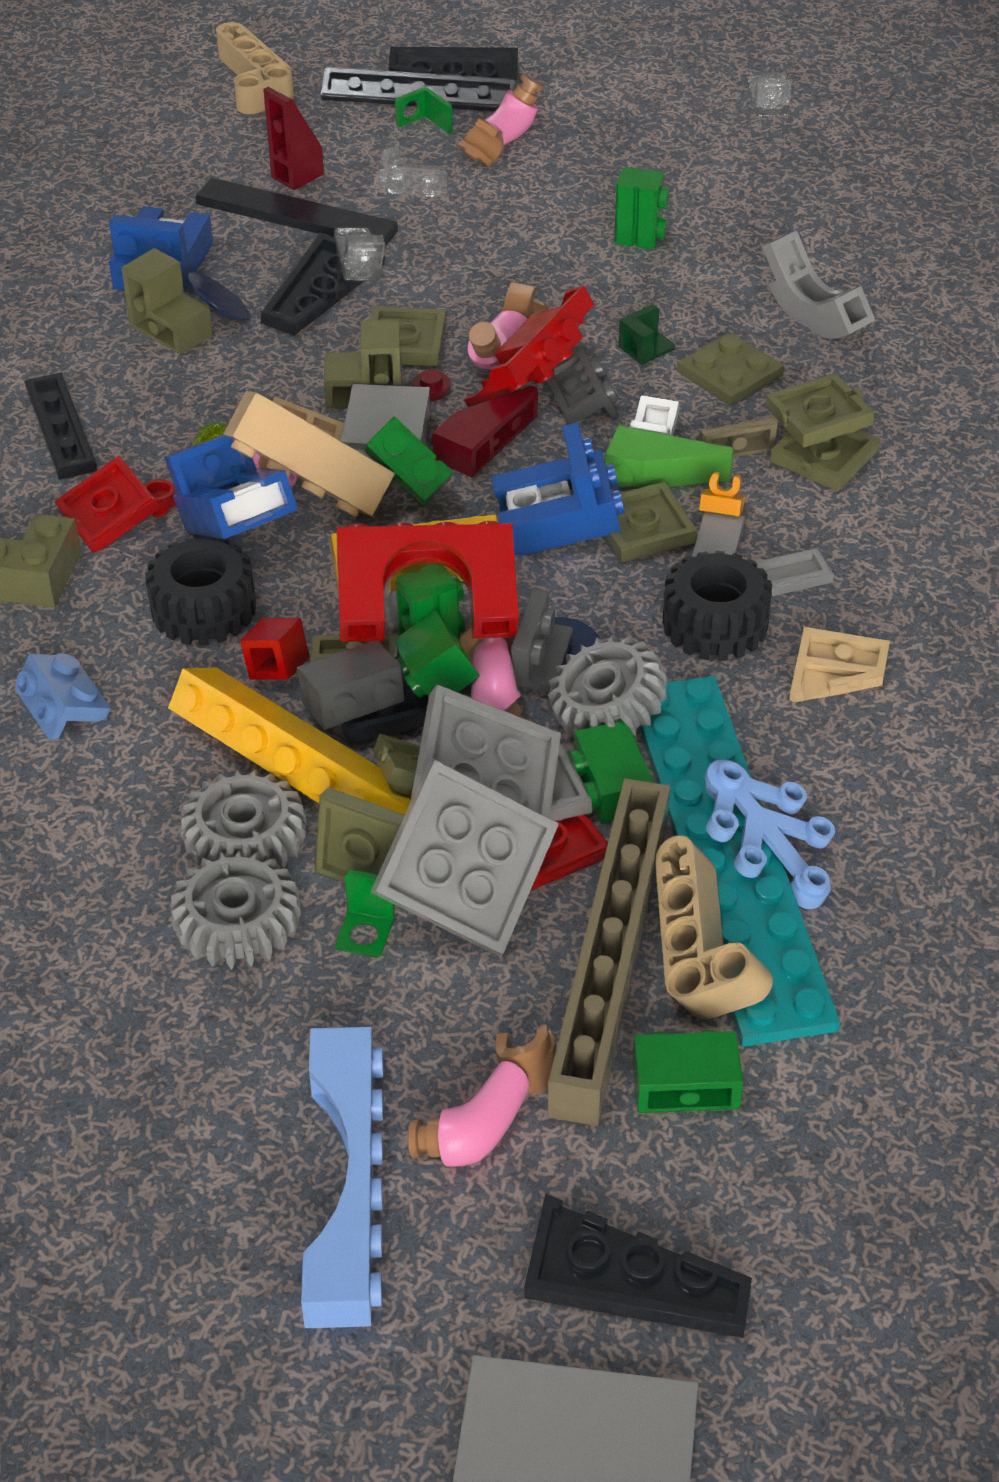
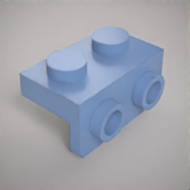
(59, 692)

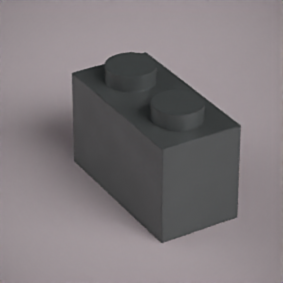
(350, 684)

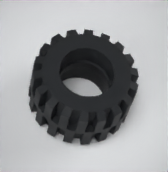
(201, 590)
(717, 605)

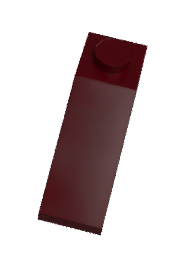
(293, 148)
(481, 431)

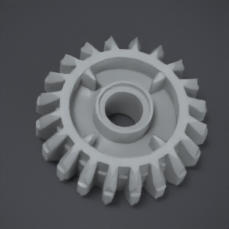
(608, 686)
(244, 815)
(235, 909)

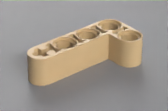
(254, 65)
(697, 966)

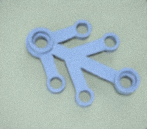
(731, 784)

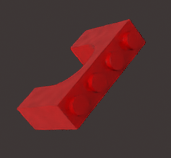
(476, 552)

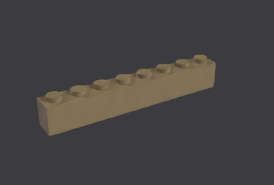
(608, 955)

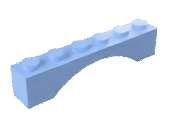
(338, 1263)

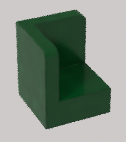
(641, 337)

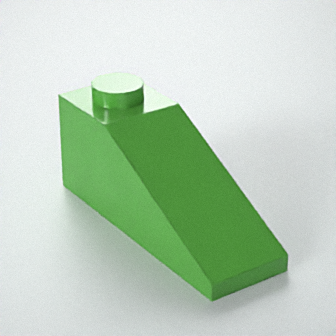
(653, 458)

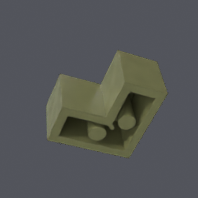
(160, 305)
(374, 365)
(40, 563)

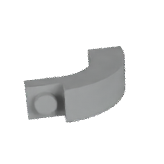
(807, 297)

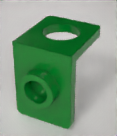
(428, 105)
(364, 909)

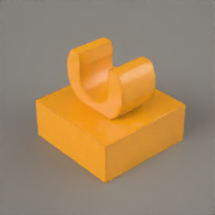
(723, 500)

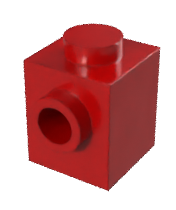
(274, 648)

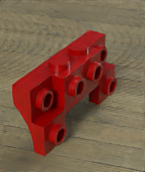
(536, 347)

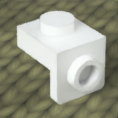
(656, 415)

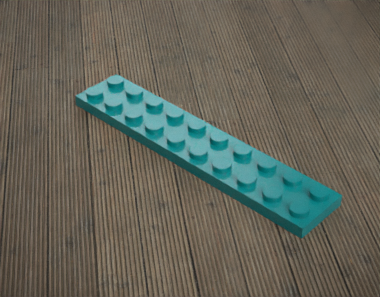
(753, 911)

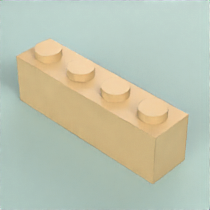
(308, 454)

